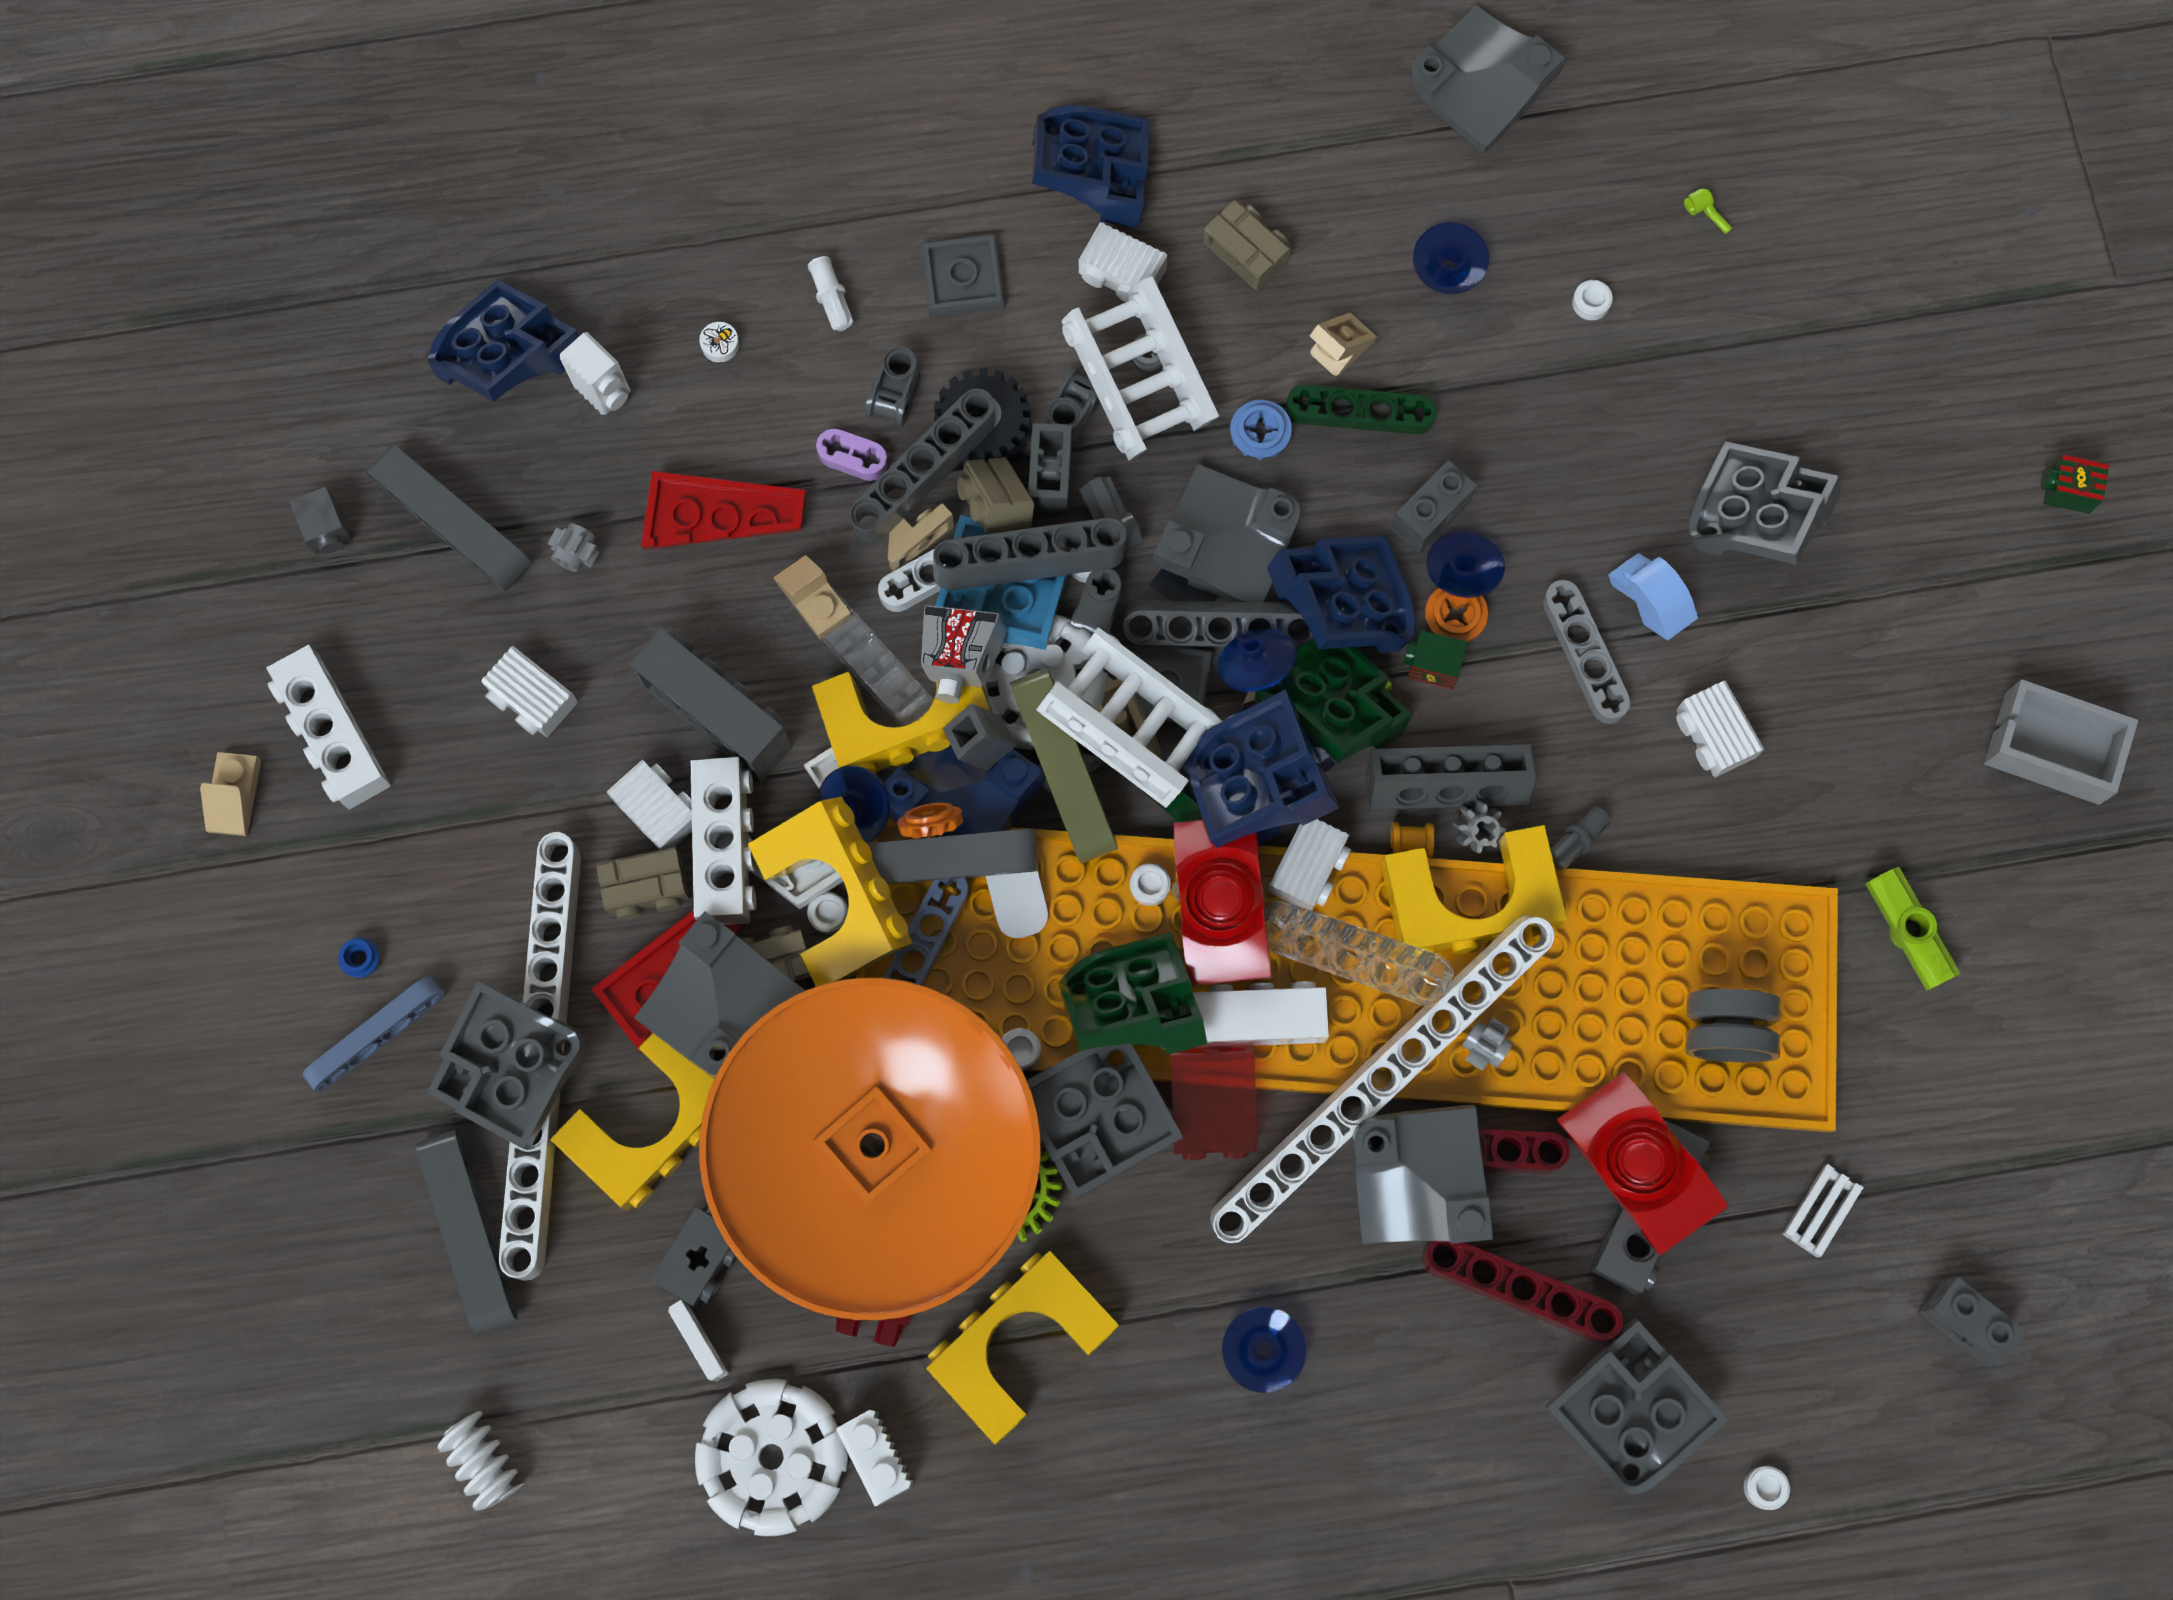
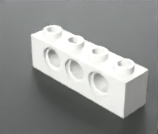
(363, 775)
(708, 783)

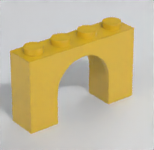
(876, 747)
(872, 922)
(1430, 926)
(627, 1171)
(964, 1365)

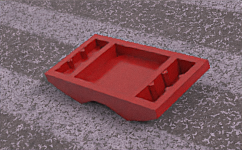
(1221, 907)
(1642, 1163)

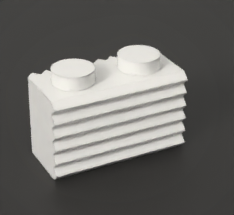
(1119, 261)
(595, 374)
(529, 692)
(1718, 729)
(653, 805)
(1308, 864)
(875, 1457)

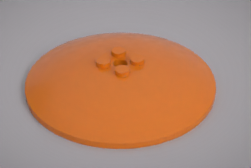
(856, 1228)

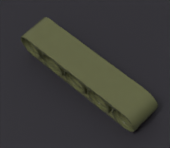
(1064, 771)

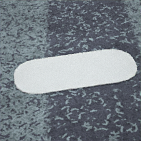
(1018, 903)

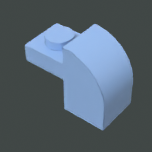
(1658, 592)

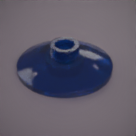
(1452, 243)
(1469, 554)
(1256, 660)
(855, 783)
(1286, 1345)

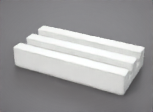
(1840, 1182)
(698, 1341)

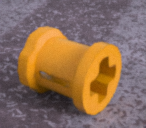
(1411, 838)

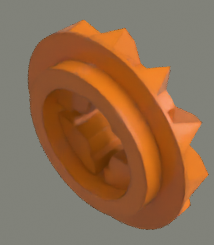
(1474, 617)
(930, 820)

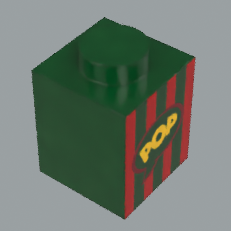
(2075, 484)
(1435, 659)

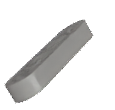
(1590, 650)

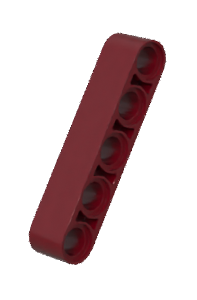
(1526, 1147)
(1542, 1290)

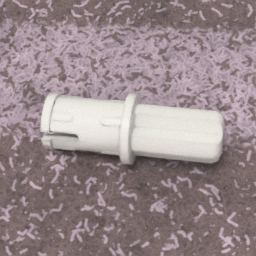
(830, 293)

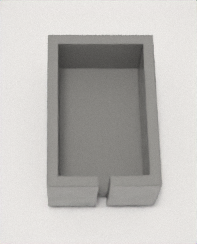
(2061, 742)

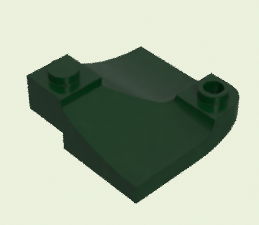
(1342, 700)
(1133, 997)

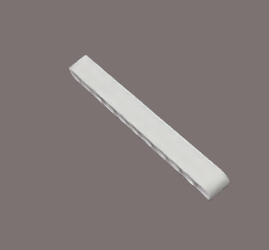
(535, 995)
(1401, 1071)

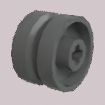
(1733, 1025)

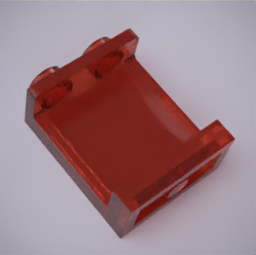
(1214, 1101)

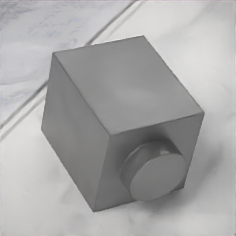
(321, 521)
(979, 737)

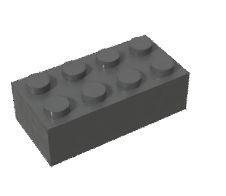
(711, 704)

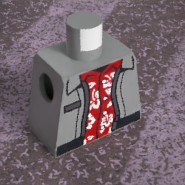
(959, 648)

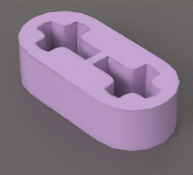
(854, 447)

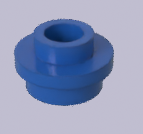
(351, 949)

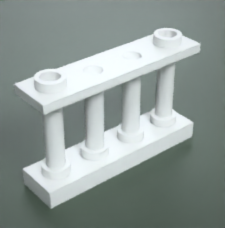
(1161, 338)
(1110, 743)

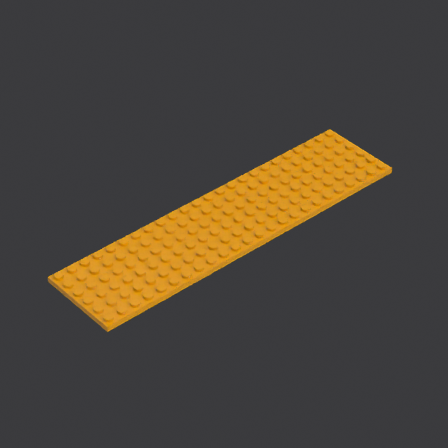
(1580, 1016)

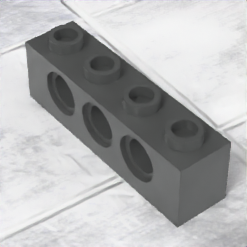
(1450, 776)
(1613, 1260)

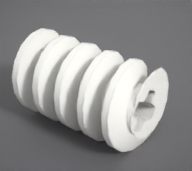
(478, 1462)

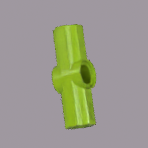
(1924, 952)

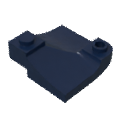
(1094, 159)
(499, 342)
(1347, 592)
(1259, 773)
(987, 798)

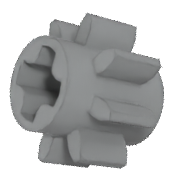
(573, 547)
(1470, 832)
(1487, 1044)

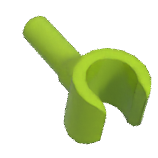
(1703, 201)

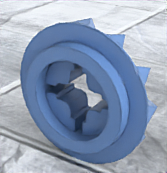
(1274, 420)

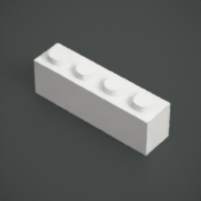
(1263, 1015)

